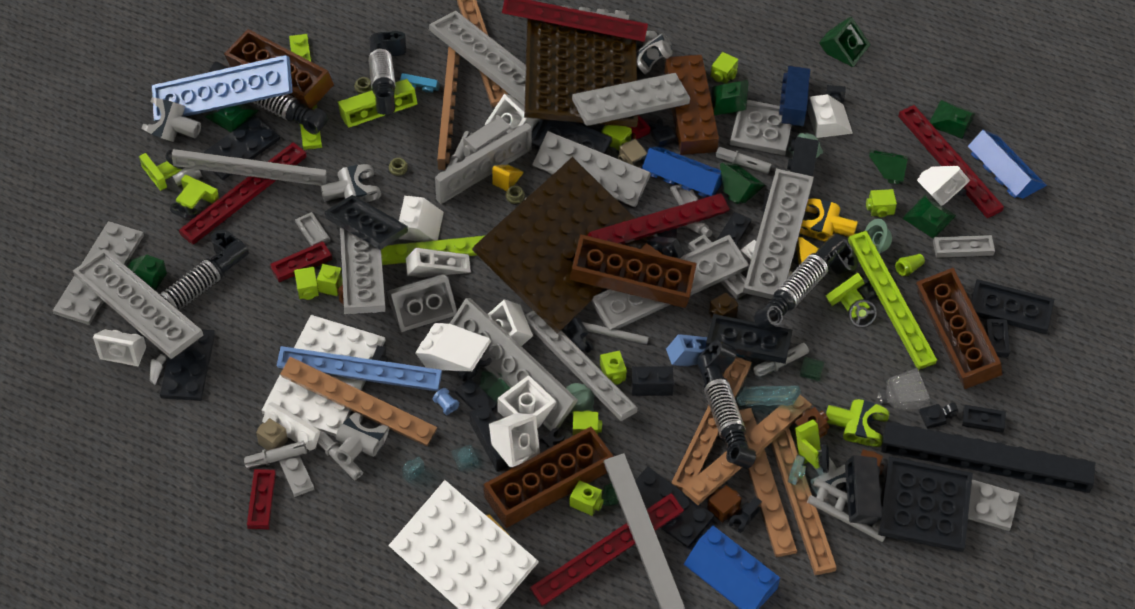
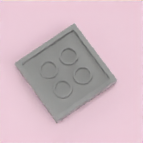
(761, 129)

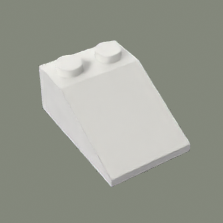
(451, 348)

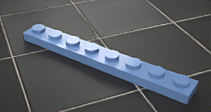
(365, 369)

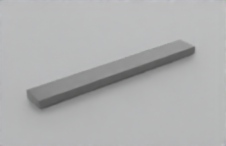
(249, 167)
(583, 368)
(643, 533)

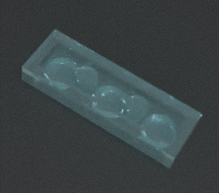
(769, 395)

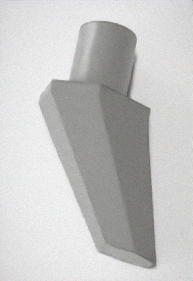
(700, 228)
(156, 367)

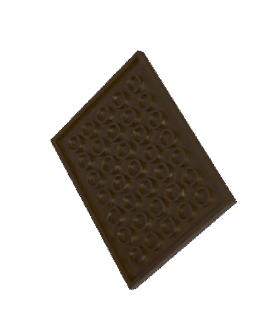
(572, 62)
(540, 238)

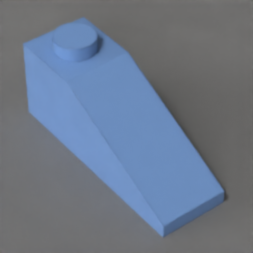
(686, 349)

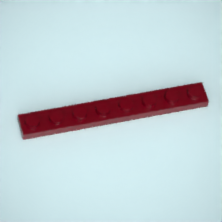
(576, 19)
(947, 156)
(237, 197)
(663, 220)
(601, 553)

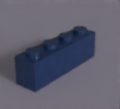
(794, 95)

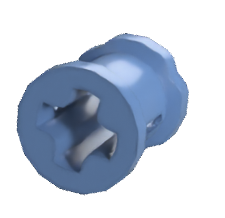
(445, 401)

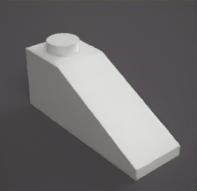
(435, 263)

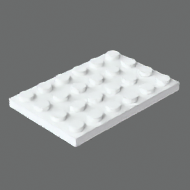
(332, 338)
(463, 551)

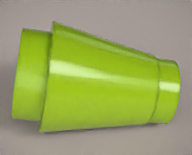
(909, 264)

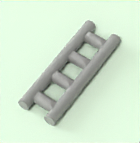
(836, 511)

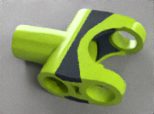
(856, 421)

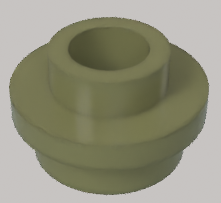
(363, 81)
(398, 162)
(515, 199)

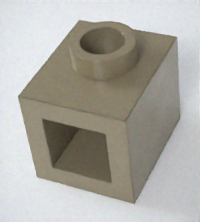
(632, 153)
(271, 435)

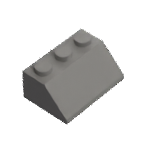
(422, 302)

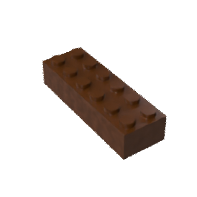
(308, 79)
(693, 121)
(633, 271)
(959, 328)
(547, 477)

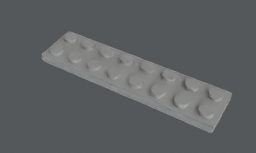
(482, 53)
(778, 233)
(714, 264)
(361, 275)
(138, 303)
(513, 360)

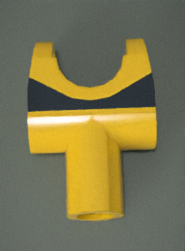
(826, 221)

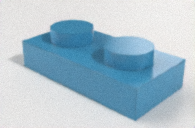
(426, 84)

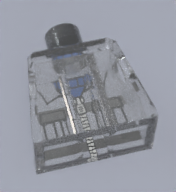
(905, 392)

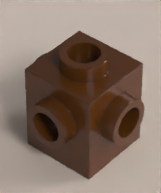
(819, 417)

